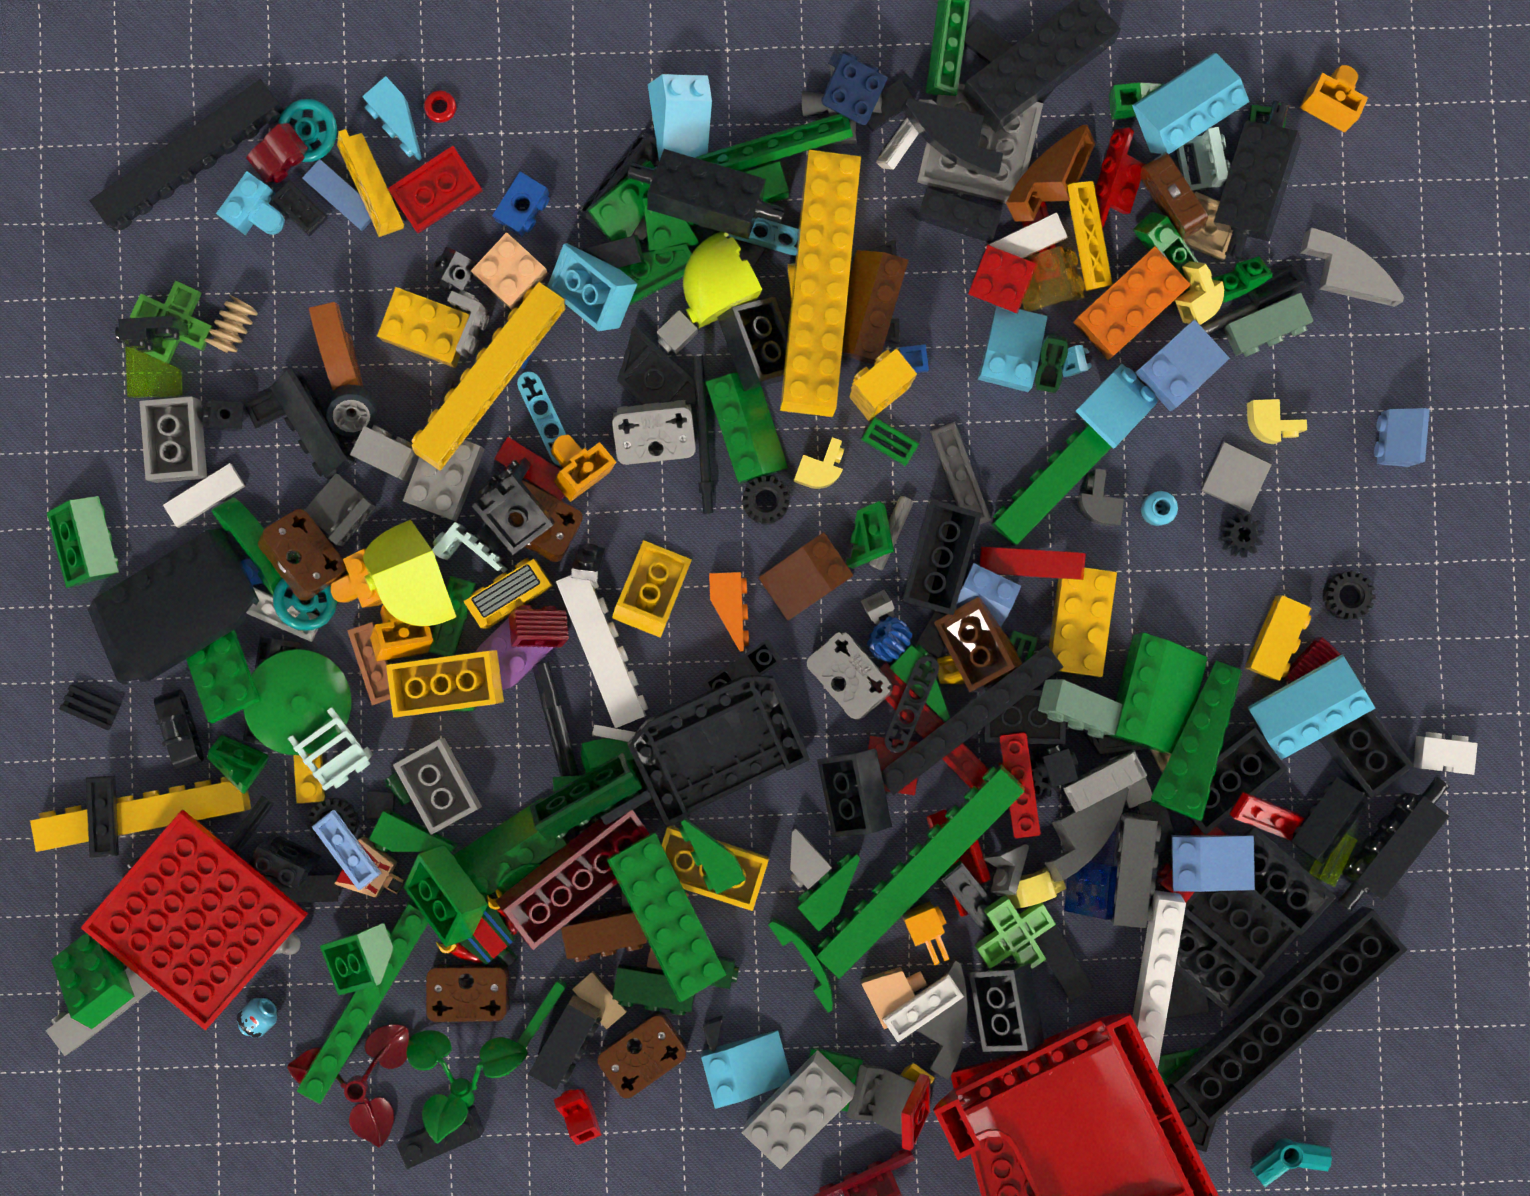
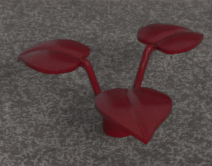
(375, 1117)

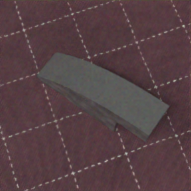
(1085, 834)
(948, 1027)

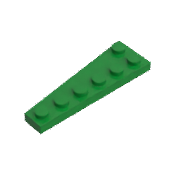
(1194, 759)

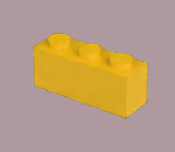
(1278, 638)

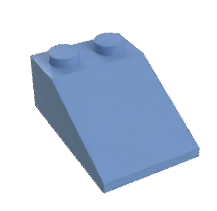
(1182, 365)
(1212, 863)

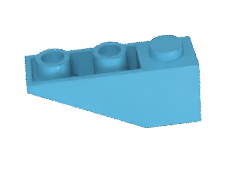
(391, 106)

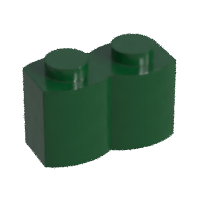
(1053, 356)

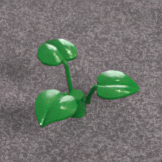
(446, 1114)

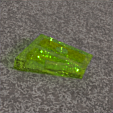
(151, 376)

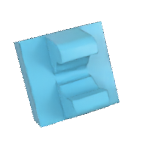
(1075, 361)

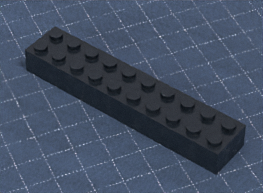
(1286, 1015)

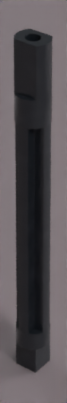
(556, 726)

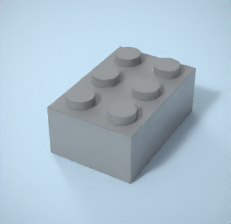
(173, 439)
(447, 489)
(437, 785)

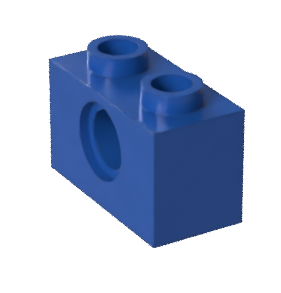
(522, 189)

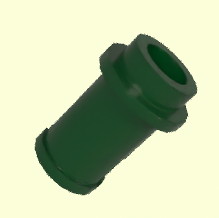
(398, 788)

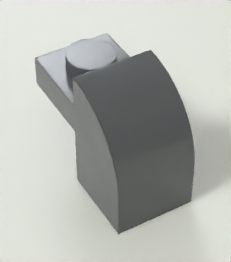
(1097, 507)

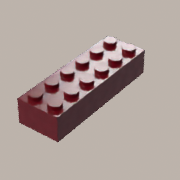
(568, 879)

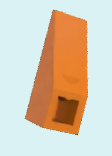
(726, 597)

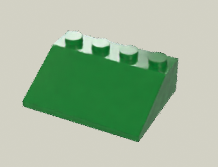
(1157, 692)

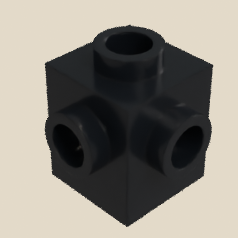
(453, 269)

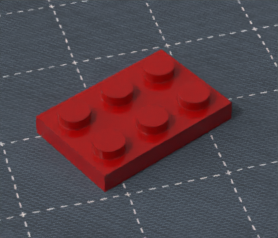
(435, 189)

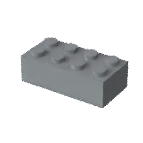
(799, 1109)

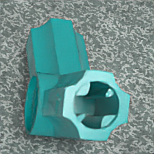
(1304, 1156)

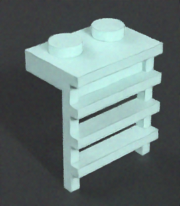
(1208, 158)
(448, 543)
(338, 768)

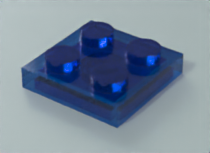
(1092, 891)

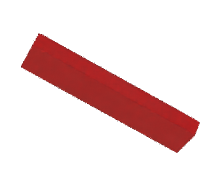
(1033, 563)

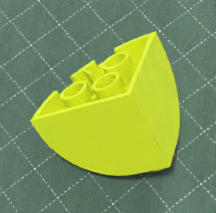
(717, 280)
(407, 577)

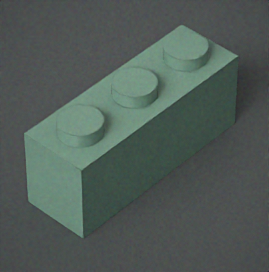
(1268, 325)
(1079, 708)

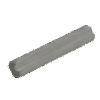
(896, 523)

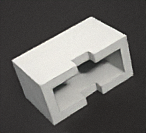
(1454, 754)

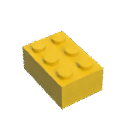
(423, 327)

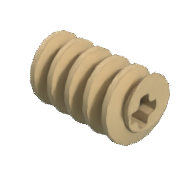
(231, 325)

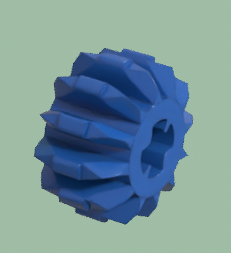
(889, 639)

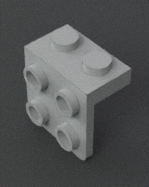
(477, 321)

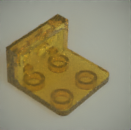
(1054, 279)

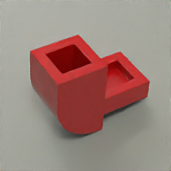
(578, 1115)

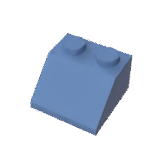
(1402, 437)
(993, 590)

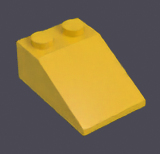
(651, 588)

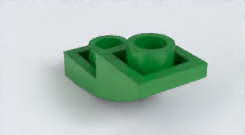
(1245, 278)

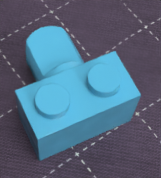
(250, 205)

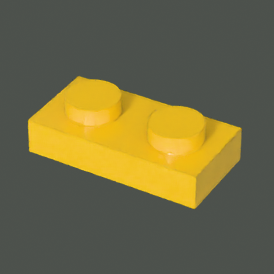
(307, 786)

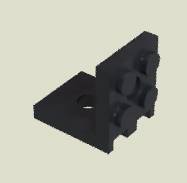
(507, 495)

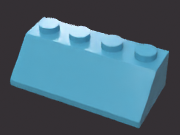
(1189, 104)
(1311, 707)

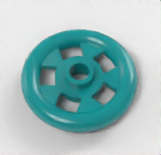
(320, 113)
(302, 621)

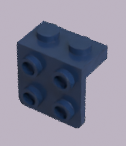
(853, 88)

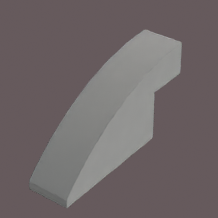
(1350, 269)

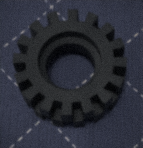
(761, 484)
(1364, 591)
(341, 807)

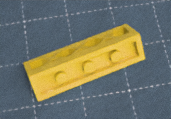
(369, 183)
(1089, 235)

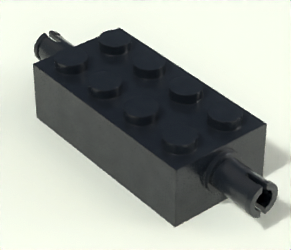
(1257, 180)
(706, 193)
(1394, 845)

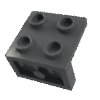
(339, 510)

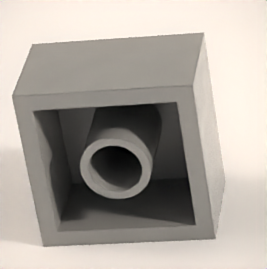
(382, 452)

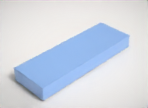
(346, 850)

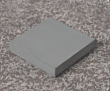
(1236, 477)

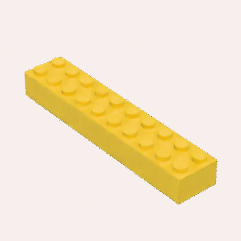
(820, 284)

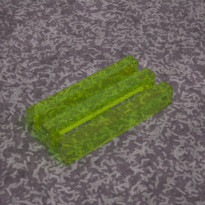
(1340, 864)

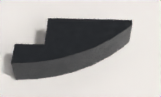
(954, 135)

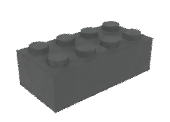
(1135, 860)

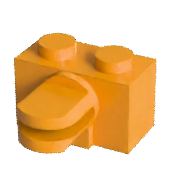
(1335, 98)
(580, 466)
(354, 583)
(399, 639)
(925, 925)

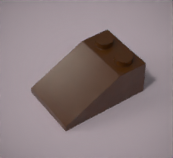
(806, 576)
(978, 645)

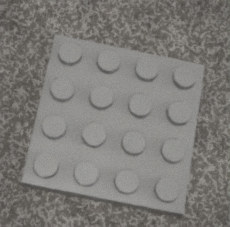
(1013, 140)

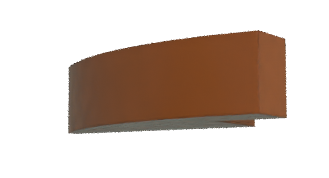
(1051, 174)
(335, 346)

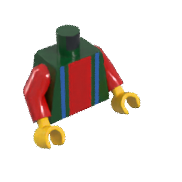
(489, 939)

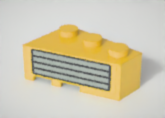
(507, 593)

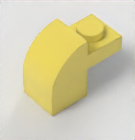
(1204, 294)
(1266, 424)
(818, 473)
(1036, 889)

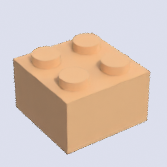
(509, 271)

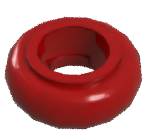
(432, 99)

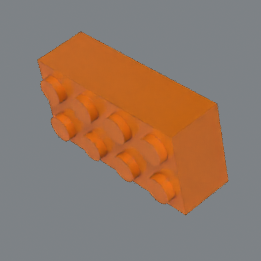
(1131, 303)

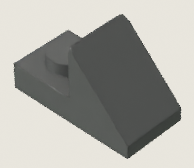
(1009, 868)

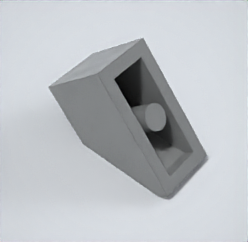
(806, 861)

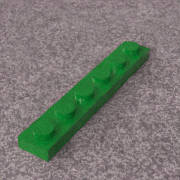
(782, 143)

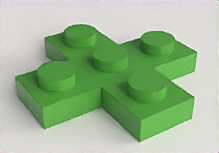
(180, 305)
(1014, 933)

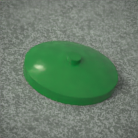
(294, 700)

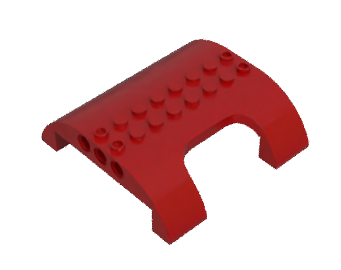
(1081, 1116)

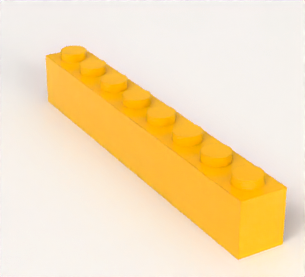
(488, 376)
(142, 814)

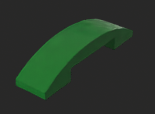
(247, 531)
(786, 934)

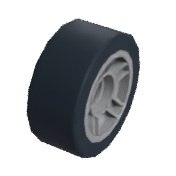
(349, 397)

